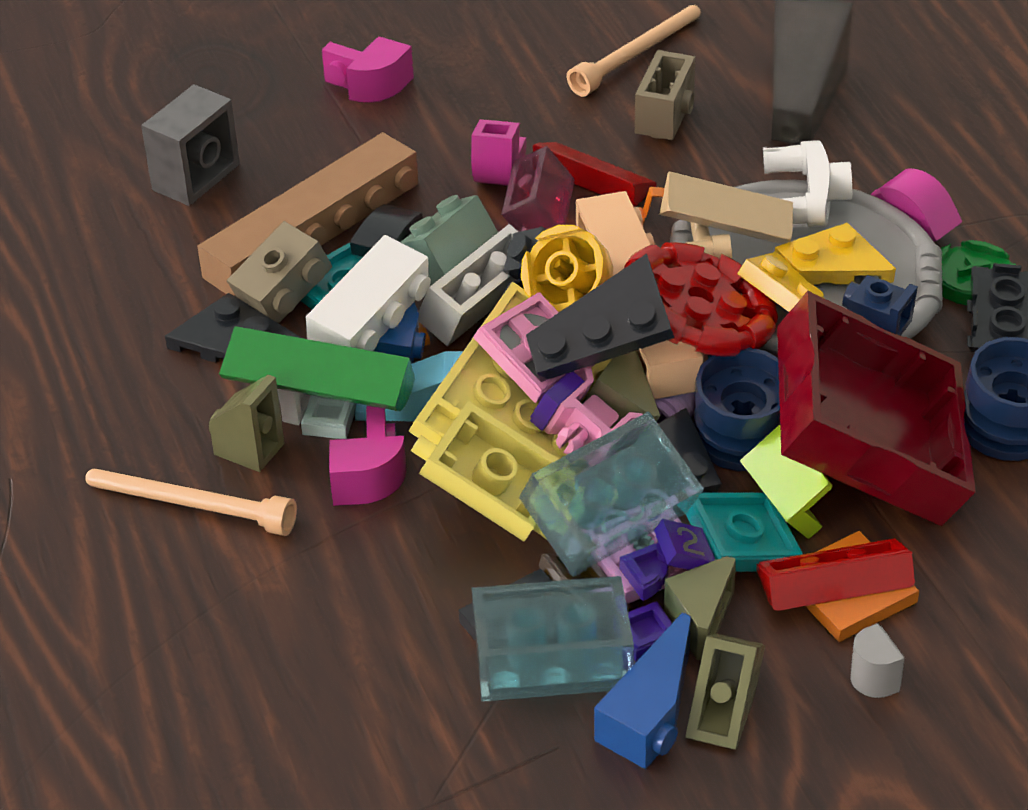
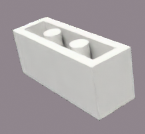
(468, 290)
(370, 296)

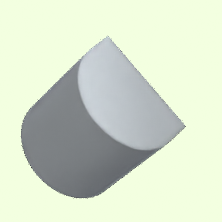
(876, 663)

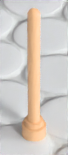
(587, 76)
(274, 514)

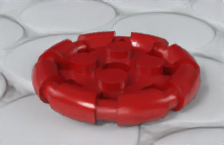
(707, 295)

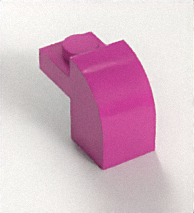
(371, 74)
(494, 150)
(922, 200)
(370, 466)

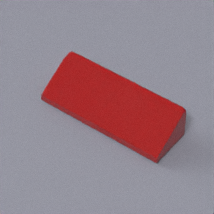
(598, 174)
(836, 574)

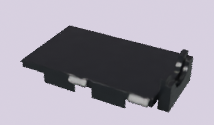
(997, 304)

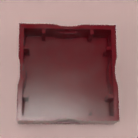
(873, 409)

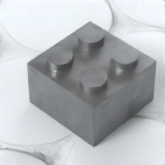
(191, 144)

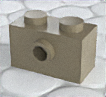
(665, 95)
(280, 272)

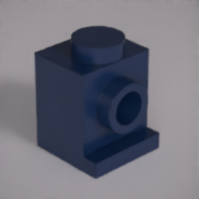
(882, 303)

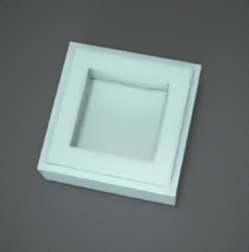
(327, 418)

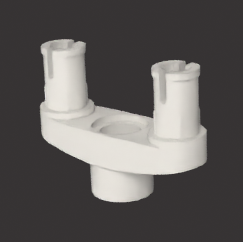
(824, 179)

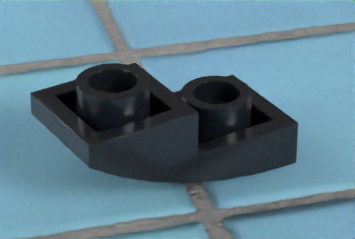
(383, 221)

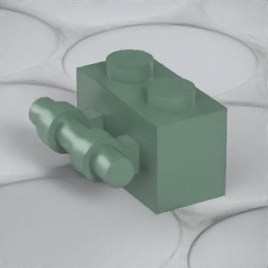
(451, 234)

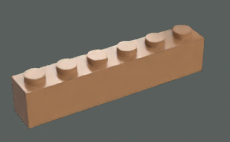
(317, 206)

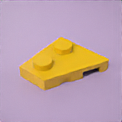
(836, 257)
(777, 279)

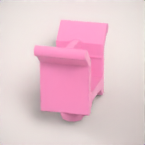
(584, 422)

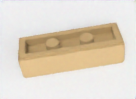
(727, 208)

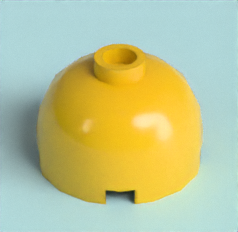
(565, 265)

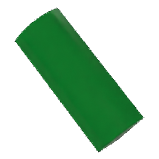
(319, 368)

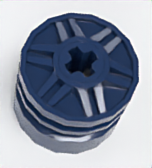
(998, 399)
(736, 404)

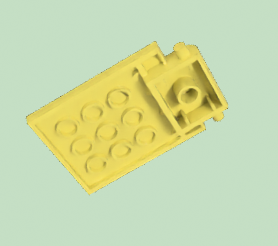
(482, 436)

